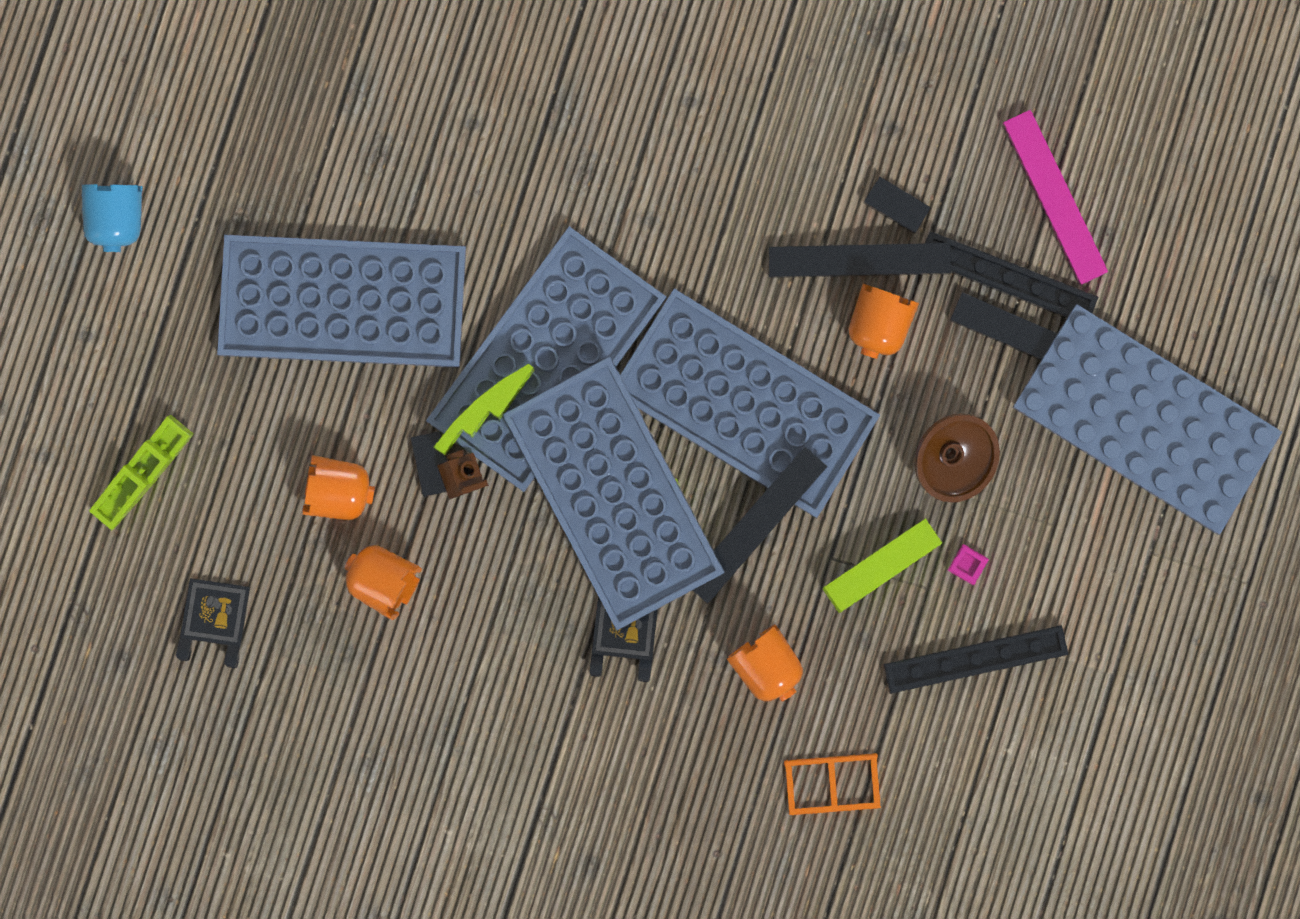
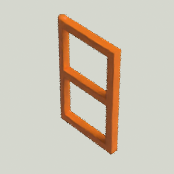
(832, 782)

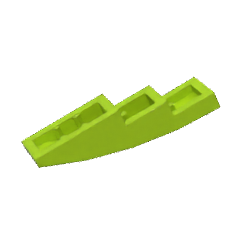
(494, 402)
(141, 472)
(882, 565)

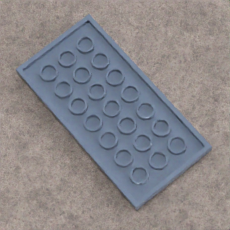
(341, 301)
(561, 323)
(743, 399)
(1147, 419)
(613, 493)

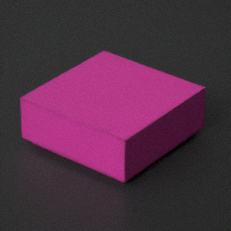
(968, 564)

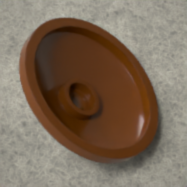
(969, 464)

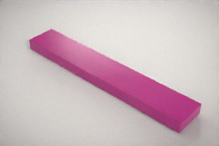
(1055, 197)

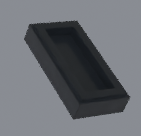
(897, 205)
(426, 461)

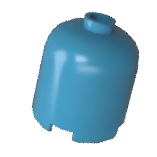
(112, 215)

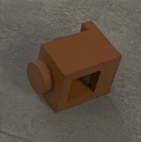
(461, 474)

